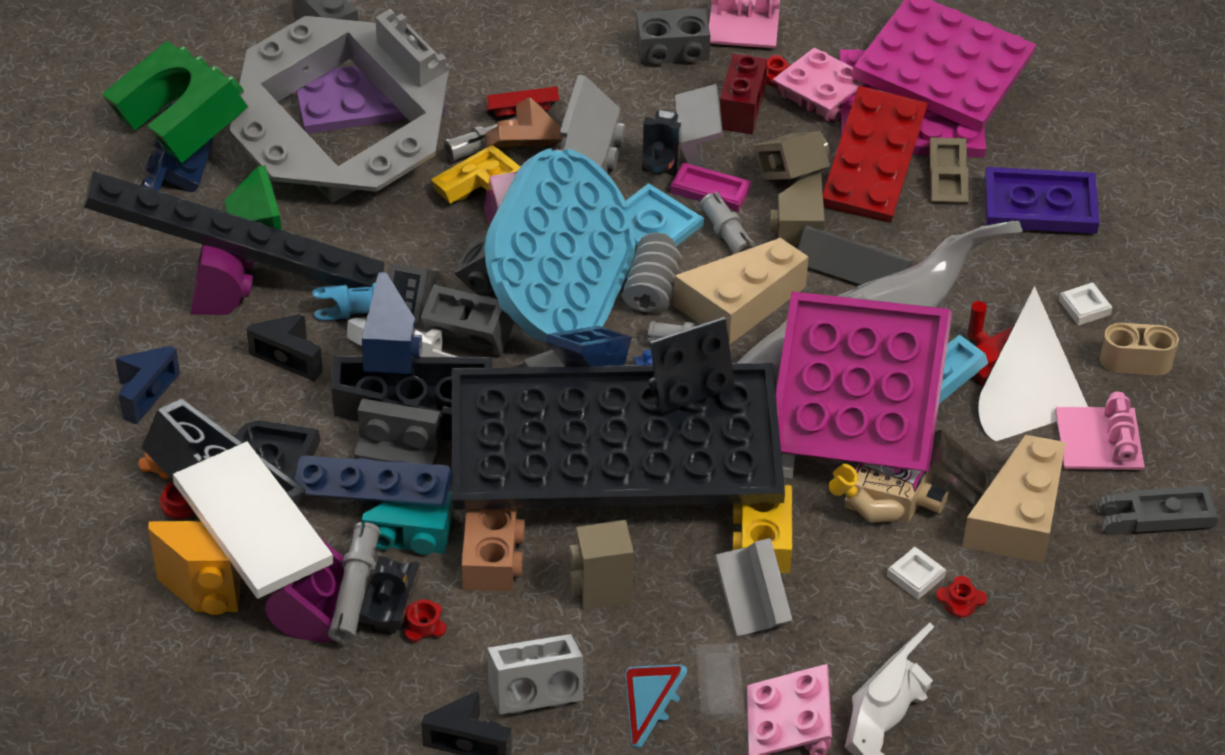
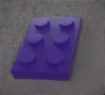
(1042, 199)

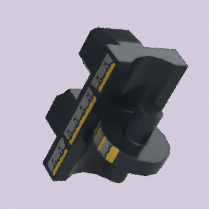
(661, 143)
(389, 595)

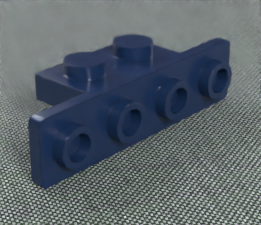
(185, 174)
(374, 480)

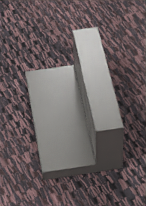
(699, 120)
(753, 588)

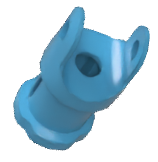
(349, 301)

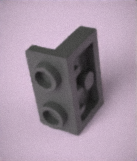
(397, 433)

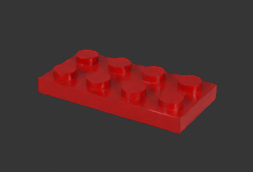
(874, 154)

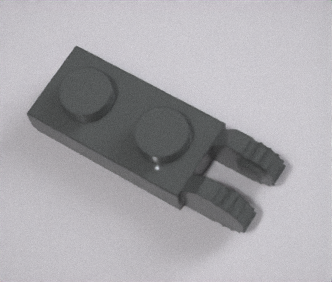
(1158, 510)

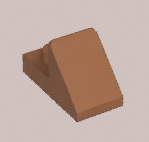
(530, 129)

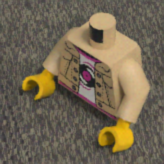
(886, 492)

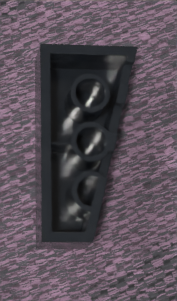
(425, 388)
(185, 437)

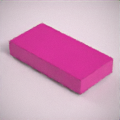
(698, 182)

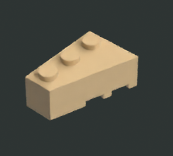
(742, 286)
(1019, 503)

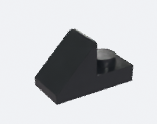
(285, 345)
(459, 731)

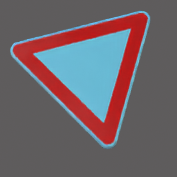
(648, 695)

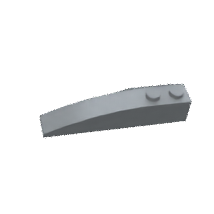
(592, 125)

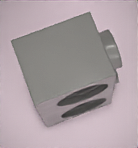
(534, 668)

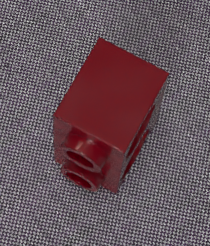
(743, 93)

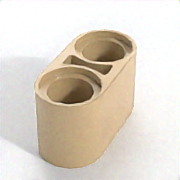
(1139, 349)

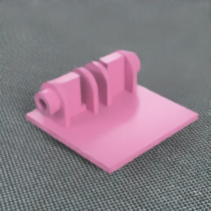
(744, 22)
(818, 83)
(1101, 436)
(790, 713)

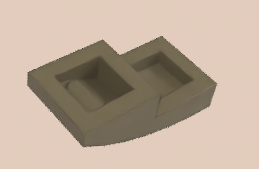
(948, 170)

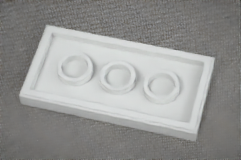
(252, 519)

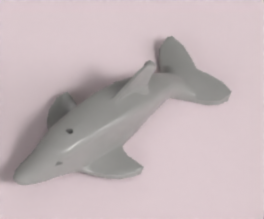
(919, 285)

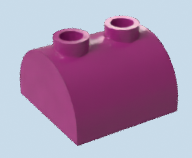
(220, 282)
(308, 605)

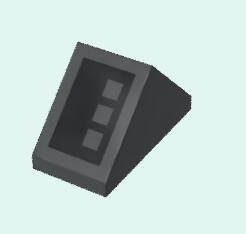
(414, 286)

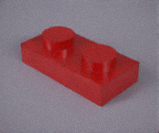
(505, 103)

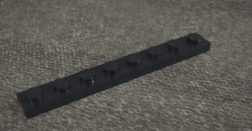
(229, 232)

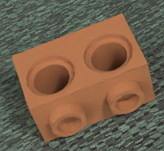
(490, 549)

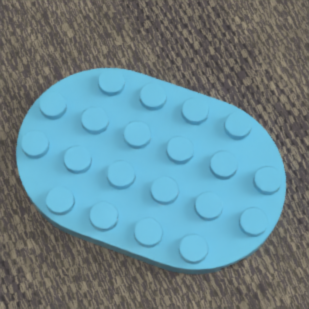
(559, 244)

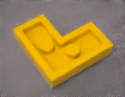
(472, 173)

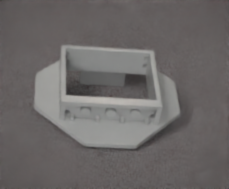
(307, 49)

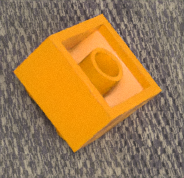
(194, 566)

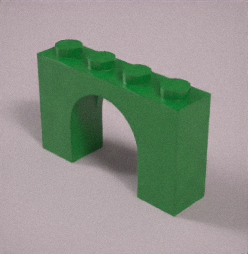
(197, 116)

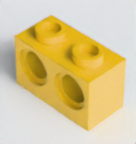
(764, 522)

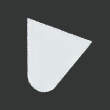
(1028, 378)

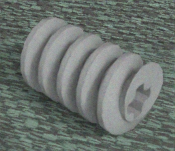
(652, 274)

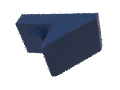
(145, 379)

